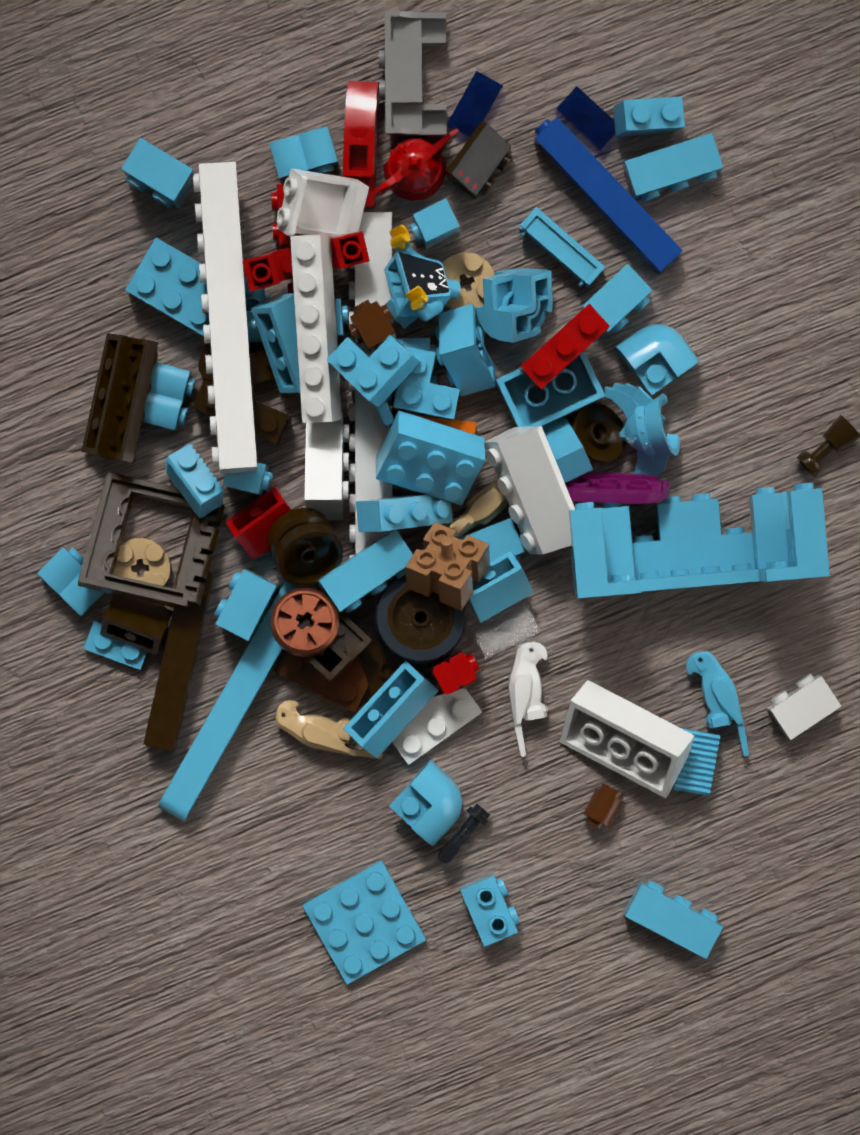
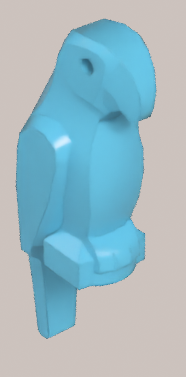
(718, 694)

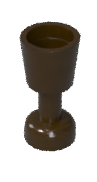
(837, 438)

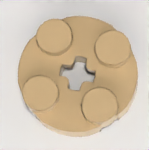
(471, 266)
(151, 554)

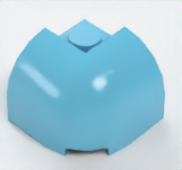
(515, 303)
(656, 356)
(429, 803)

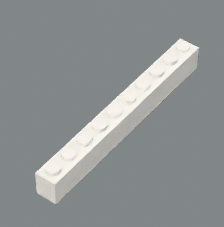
(227, 318)

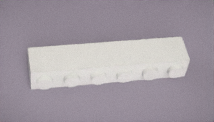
(315, 327)

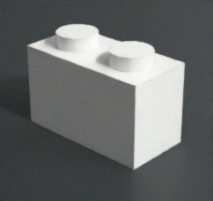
(803, 706)

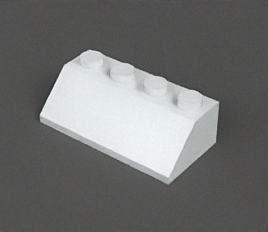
(532, 488)
(626, 738)

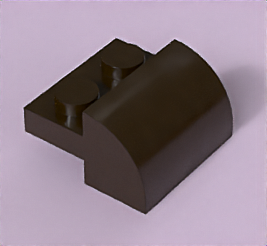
(342, 652)

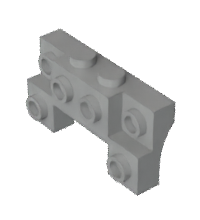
(402, 63)

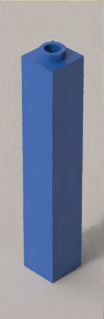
(606, 194)

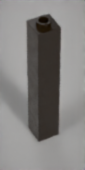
(176, 672)

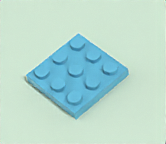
(364, 922)

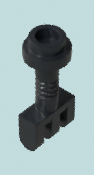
(477, 816)

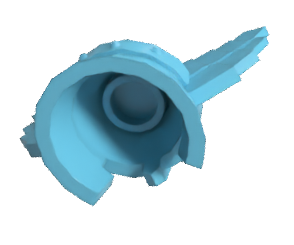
(644, 427)

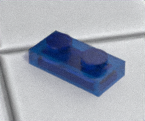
(474, 104)
(587, 118)

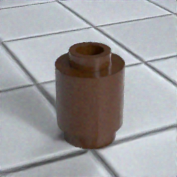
(603, 807)

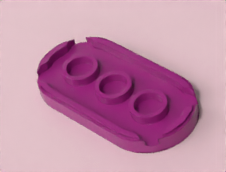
(618, 488)

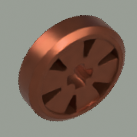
(309, 640)

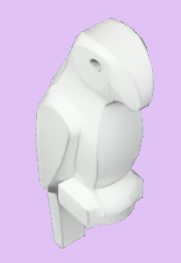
(526, 688)

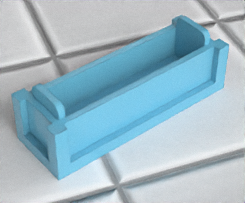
(561, 247)

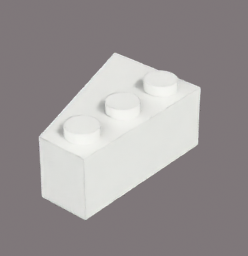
(325, 467)

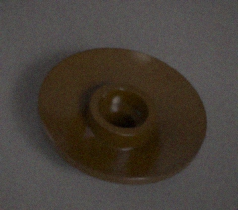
(606, 426)

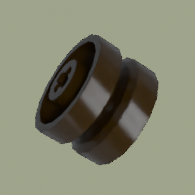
(304, 546)

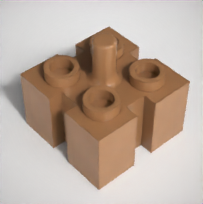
(447, 566)

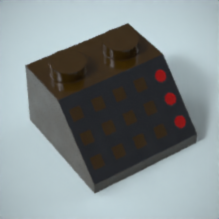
(479, 161)

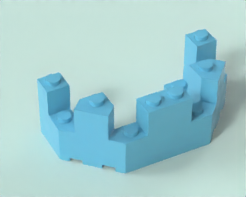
(690, 551)

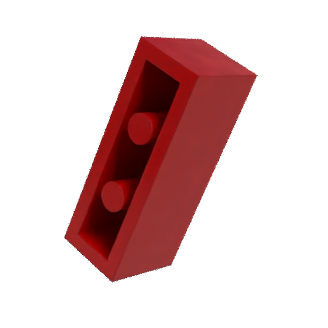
(564, 347)

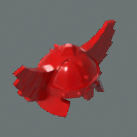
(415, 168)

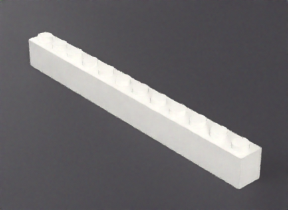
(369, 430)

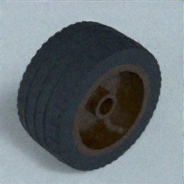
(412, 640)

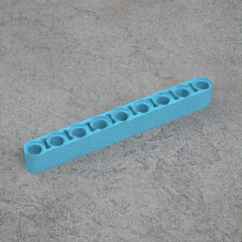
(224, 718)

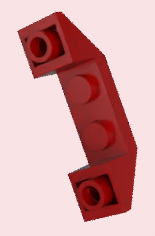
(276, 265)

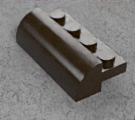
(120, 397)

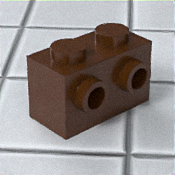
(371, 324)

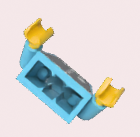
(417, 282)

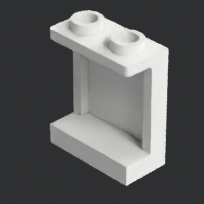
(321, 204)

